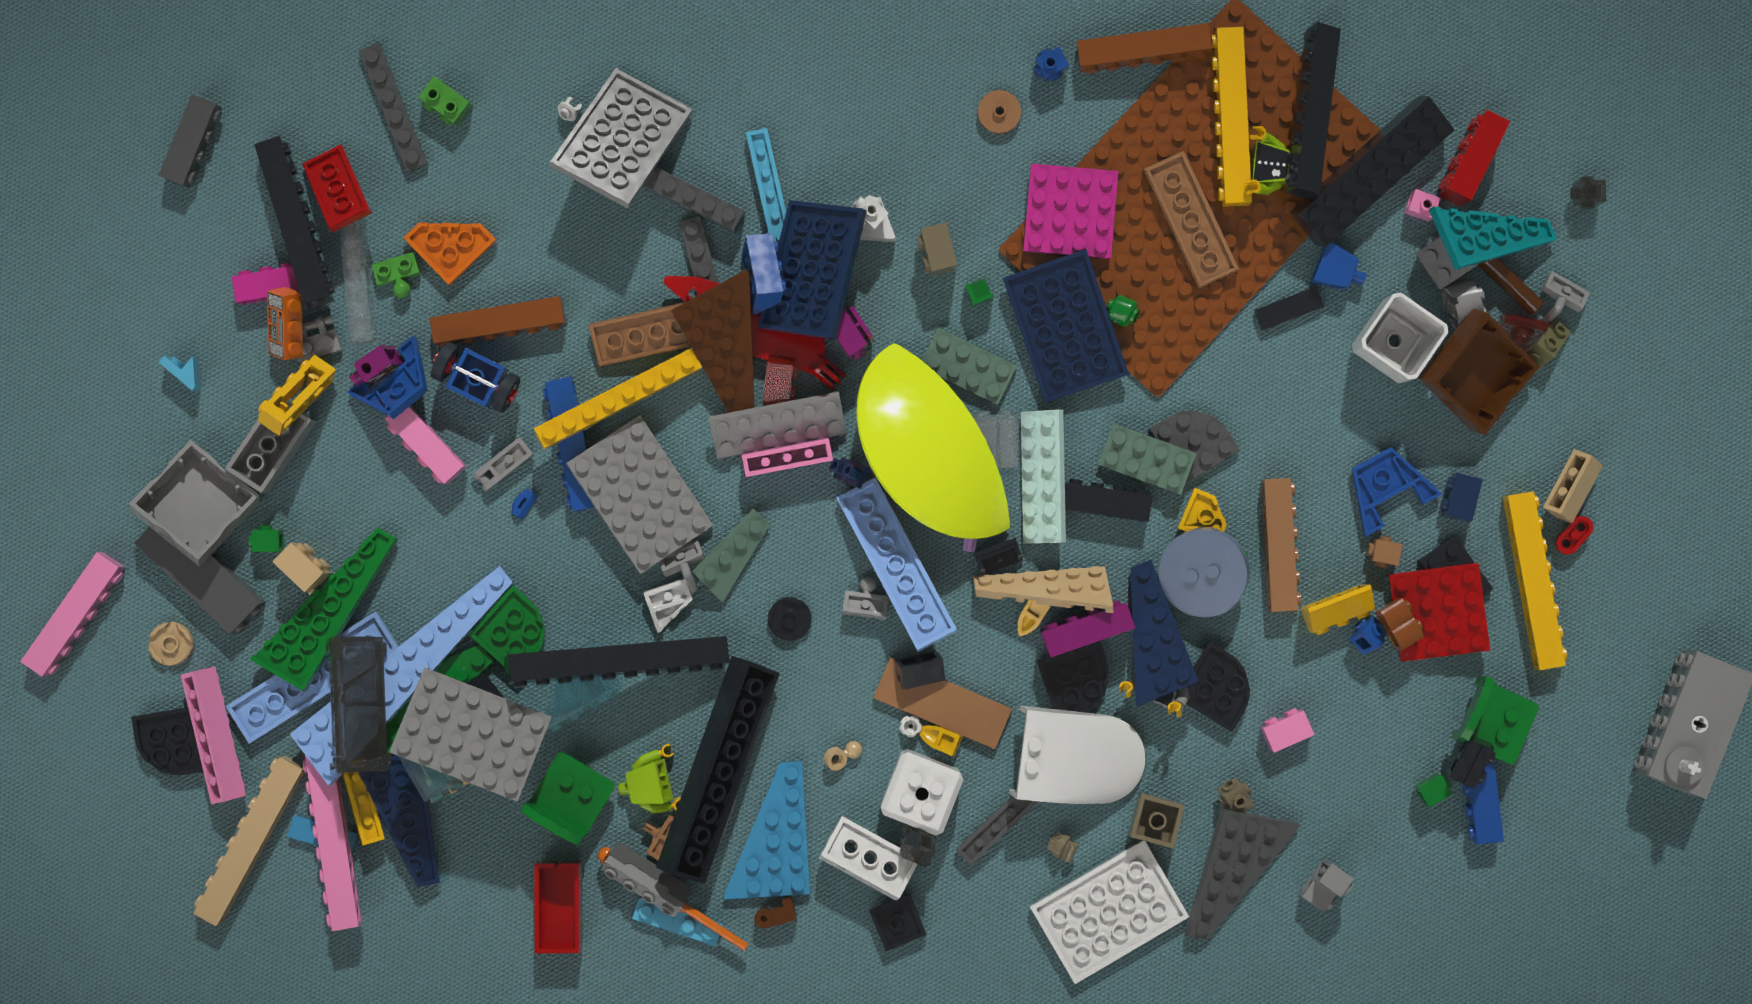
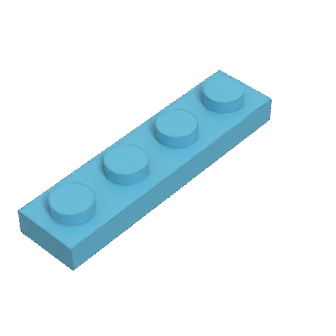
(681, 924)

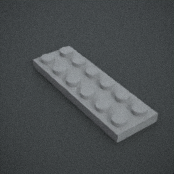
(777, 425)

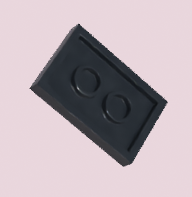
(1450, 554)

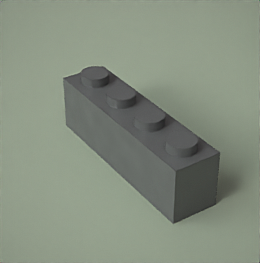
(190, 141)

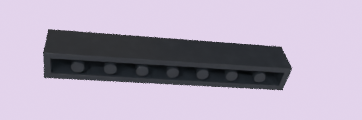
(1312, 111)
(294, 222)

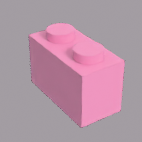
(1286, 730)

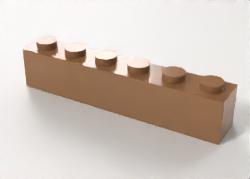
(1279, 545)

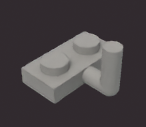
(1565, 293)
(681, 561)

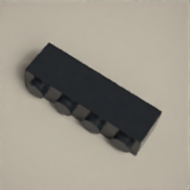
(1107, 502)

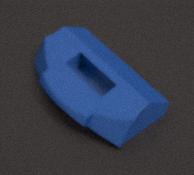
(523, 503)

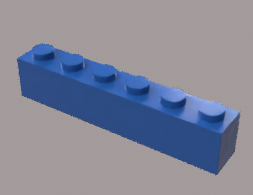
(563, 397)

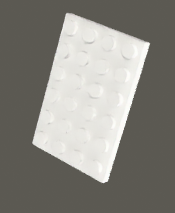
(1109, 911)

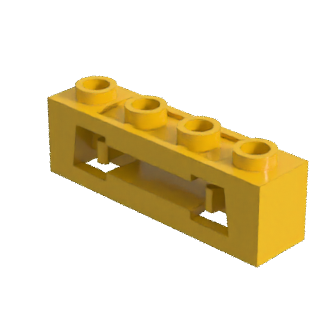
(274, 412)

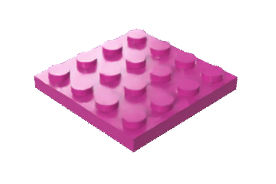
(1070, 210)

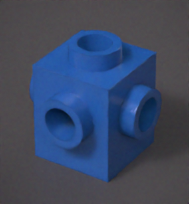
(1056, 59)
(1368, 635)

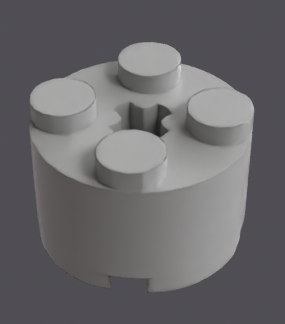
(1461, 300)

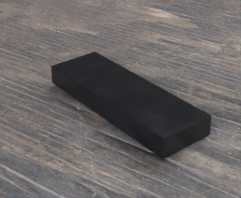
(1288, 308)

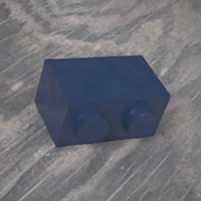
(1461, 497)

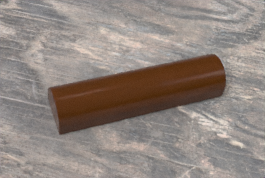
(1512, 285)

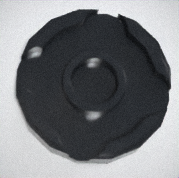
(789, 618)

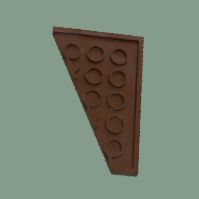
(721, 338)

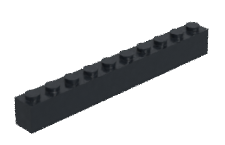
(615, 660)

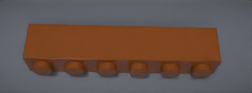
(1144, 48)
(498, 321)

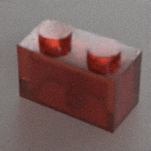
(779, 379)

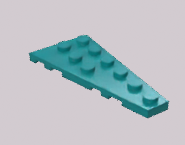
(1485, 236)

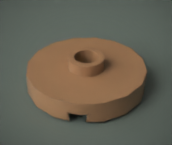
(999, 123)

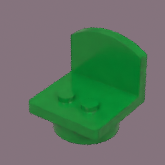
(1498, 719)
(569, 798)

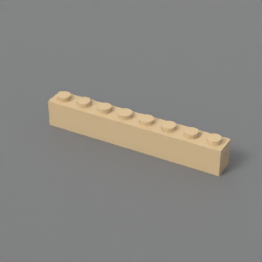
(250, 840)

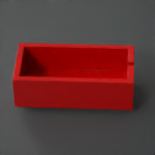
(1473, 158)
(558, 907)

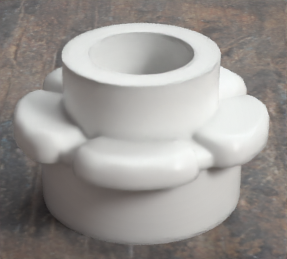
(910, 732)

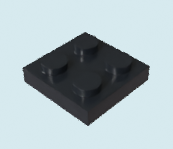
(897, 922)

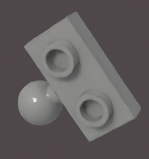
(866, 603)

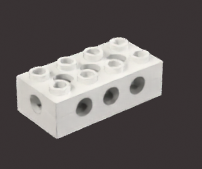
(855, 864)

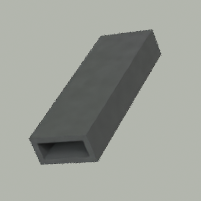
(211, 585)

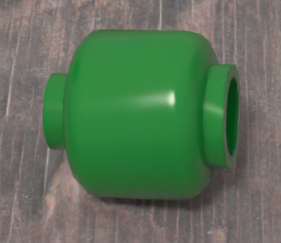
(1123, 311)

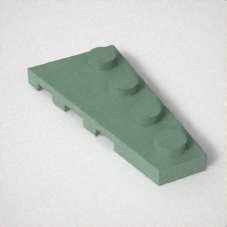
(726, 561)

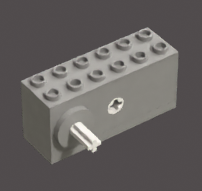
(1694, 723)

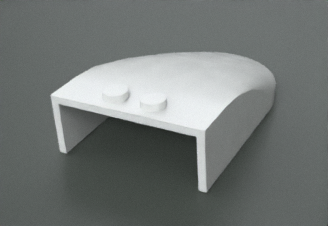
(1077, 757)

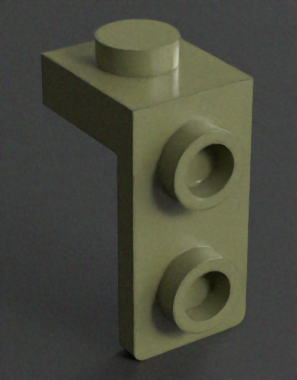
(1548, 344)

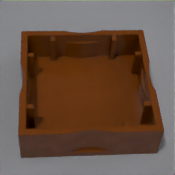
(1478, 372)

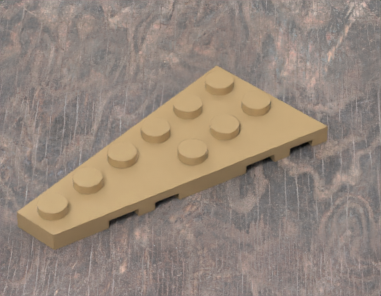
(1052, 587)

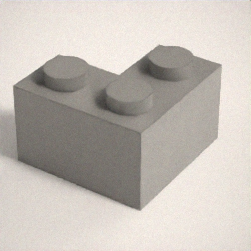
(1325, 884)

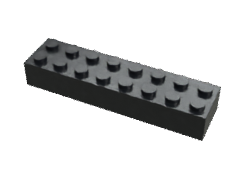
(1372, 170)

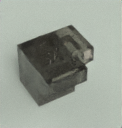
(917, 845)

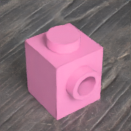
(1420, 203)

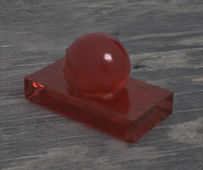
(1522, 328)

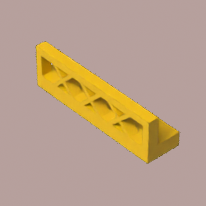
(363, 810)

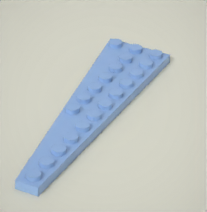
(406, 664)

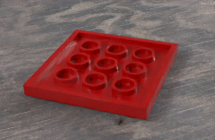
(1449, 608)

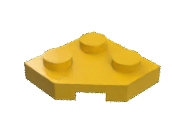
(1202, 511)

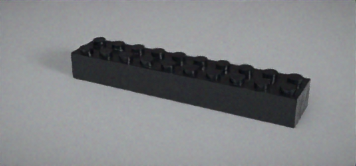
(717, 770)

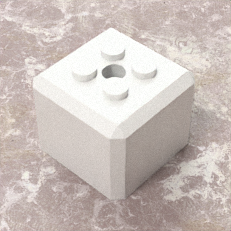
(1418, 334)
(916, 772)

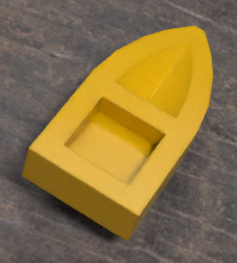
(1031, 617)
(941, 739)

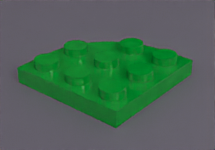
(511, 627)

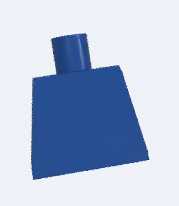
(1337, 269)

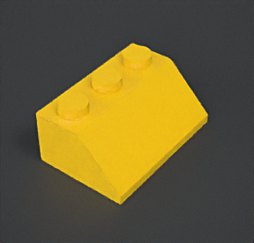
(1339, 609)

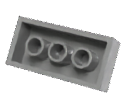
(266, 455)

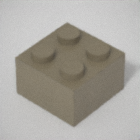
(938, 250)
(1156, 820)

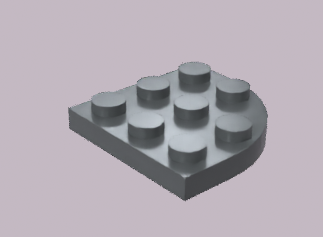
(1199, 434)

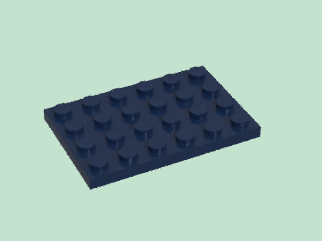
(817, 265)
(1065, 326)

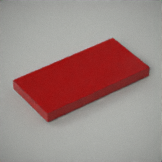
(336, 188)

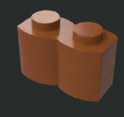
(1400, 624)

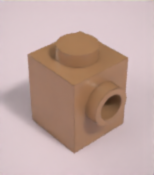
(1384, 552)

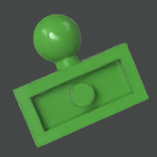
(396, 271)

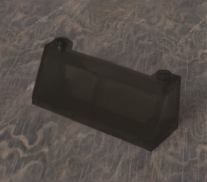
(358, 704)

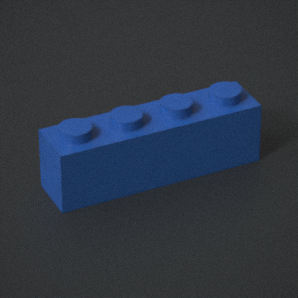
(1484, 809)

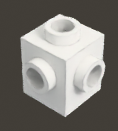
(874, 209)

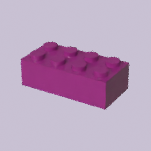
(1087, 629)

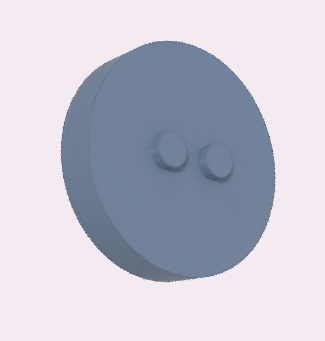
(1204, 572)

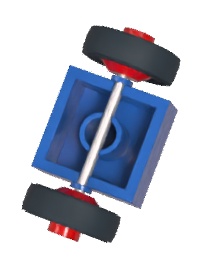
(476, 377)

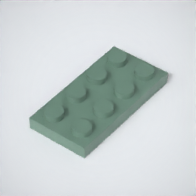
(969, 366)
(1147, 458)

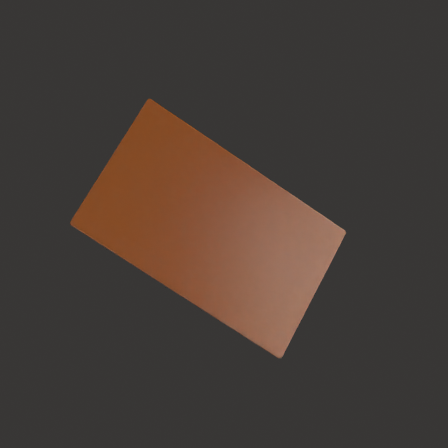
(1145, 258)

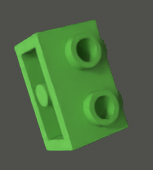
(445, 101)

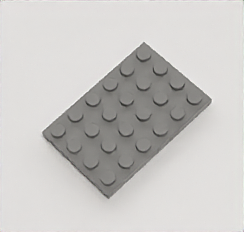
(621, 138)
(639, 494)
(470, 734)

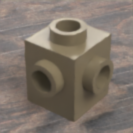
(1235, 796)

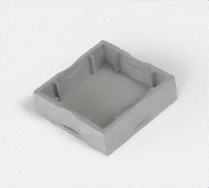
(195, 503)

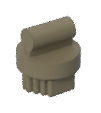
(1062, 847)

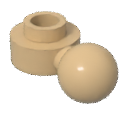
(852, 750)

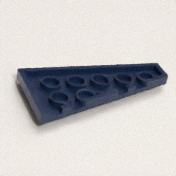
(1159, 650)
(406, 819)

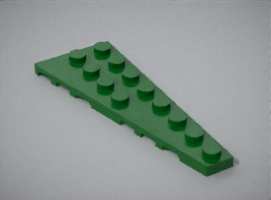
(300, 644)

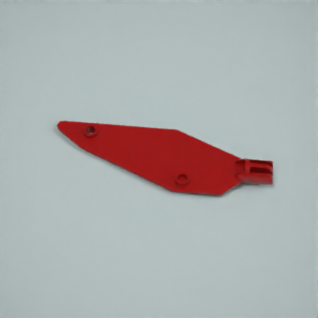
(807, 350)

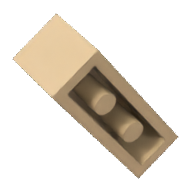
(1573, 486)

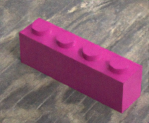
(253, 287)

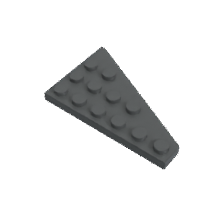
(1236, 858)

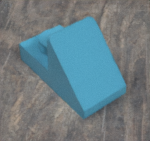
(188, 374)

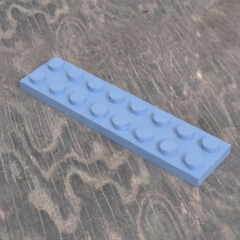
(896, 564)
(279, 701)

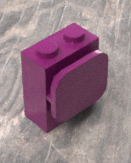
(852, 334)

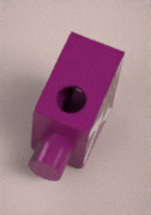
(376, 365)

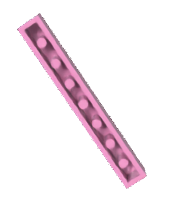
(333, 851)

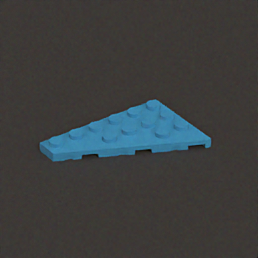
(777, 848)

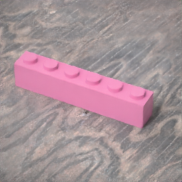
(73, 614)
(213, 735)

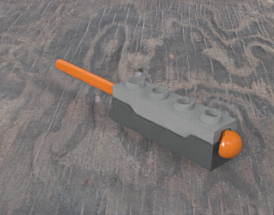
(656, 887)

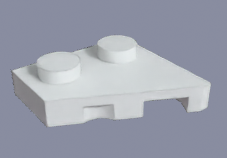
(667, 602)

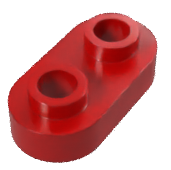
(1573, 536)

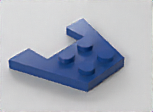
(400, 387)
(1382, 479)

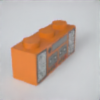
(284, 323)

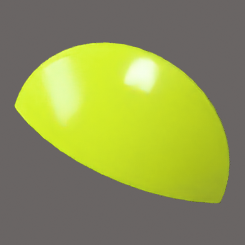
(928, 448)

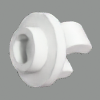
(567, 111)

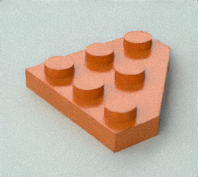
(450, 246)

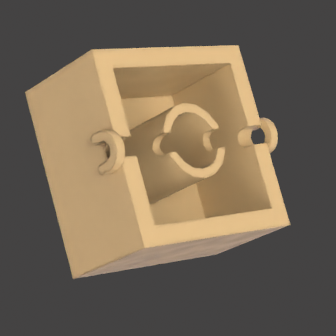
(303, 566)

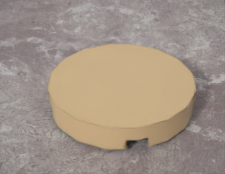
(171, 643)

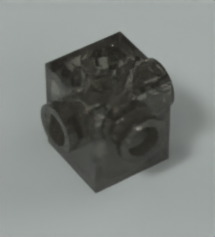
(1588, 192)

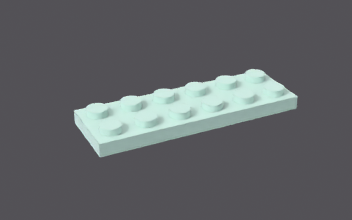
(1043, 477)

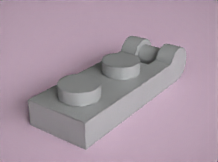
(503, 464)

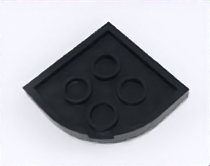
(1075, 678)
(1222, 687)
(168, 741)

